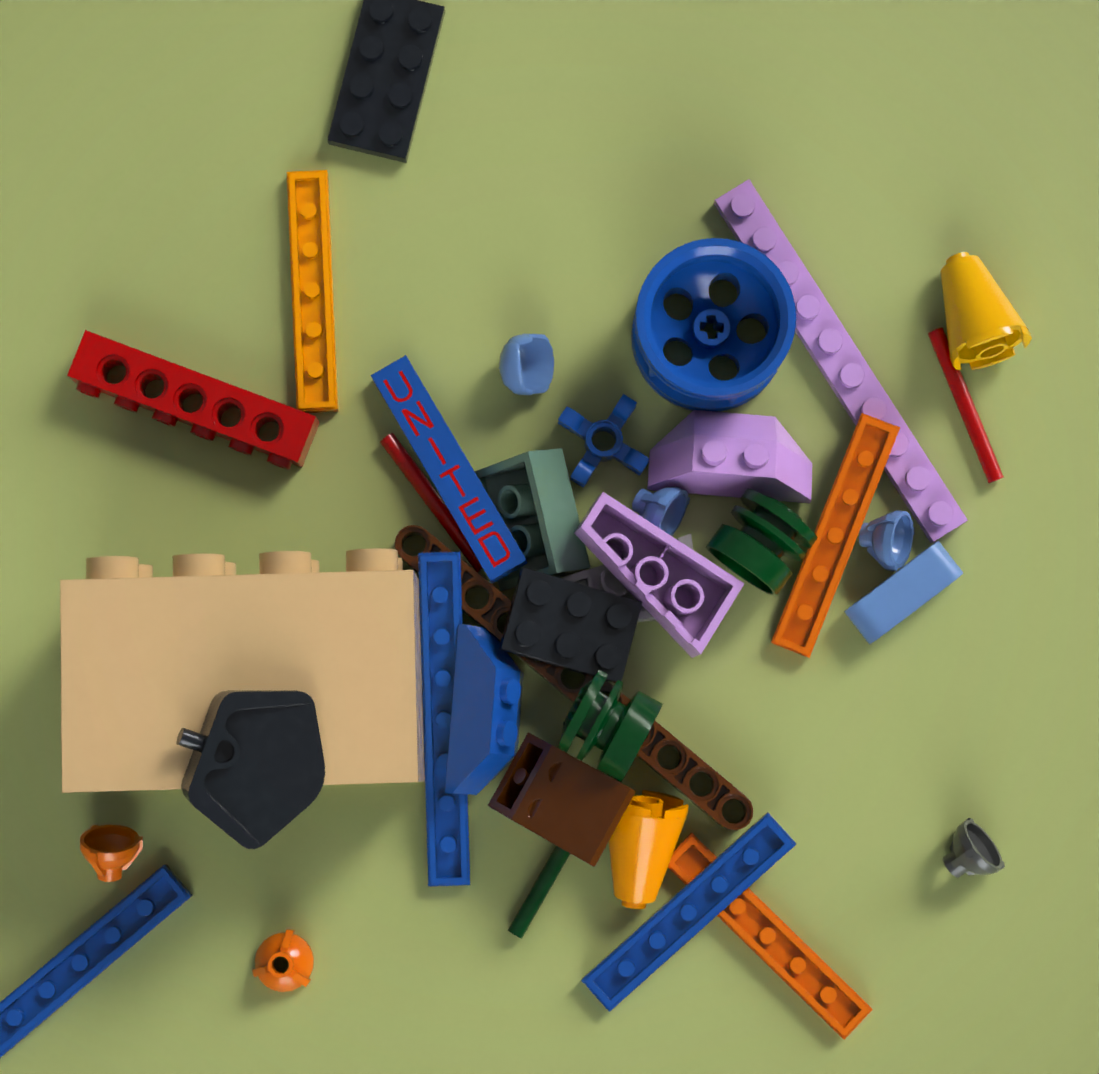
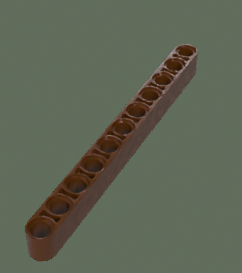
(658, 736)

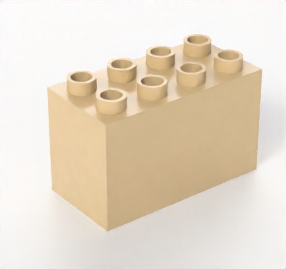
(157, 650)

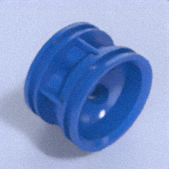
(761, 296)

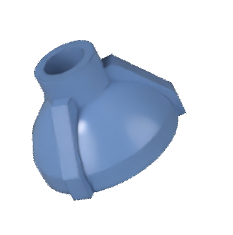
(662, 507)
(889, 539)

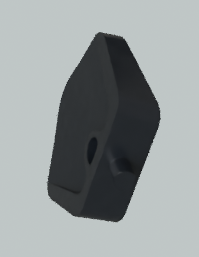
(254, 762)

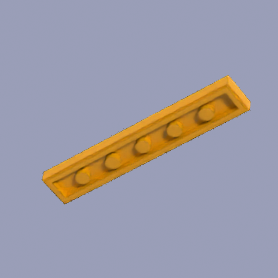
(312, 291)

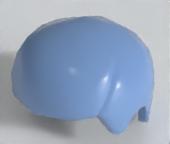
(527, 364)

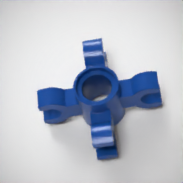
(586, 430)

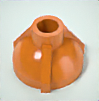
(110, 849)
(296, 952)

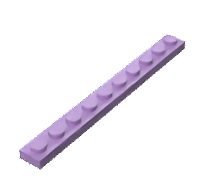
(843, 363)

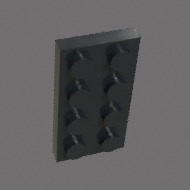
(386, 77)

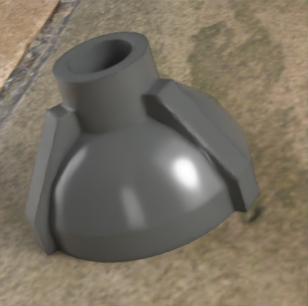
(972, 852)

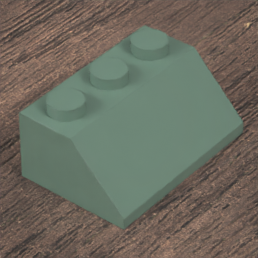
(539, 510)

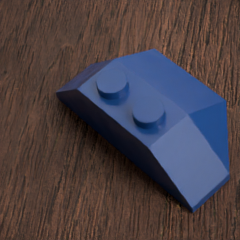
(483, 711)

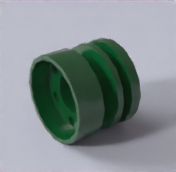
(765, 537)
(609, 725)

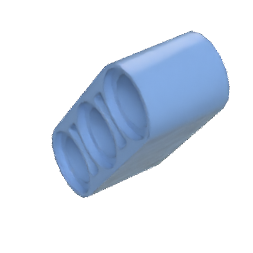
(903, 592)

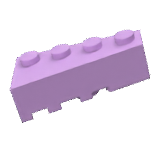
(672, 580)

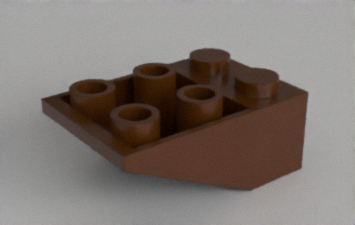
(561, 799)

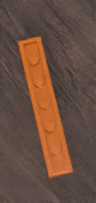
(835, 535)
(779, 947)

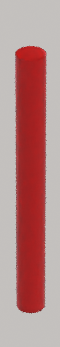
(966, 407)
(428, 495)

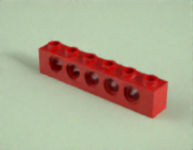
(99, 355)

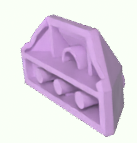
(728, 454)

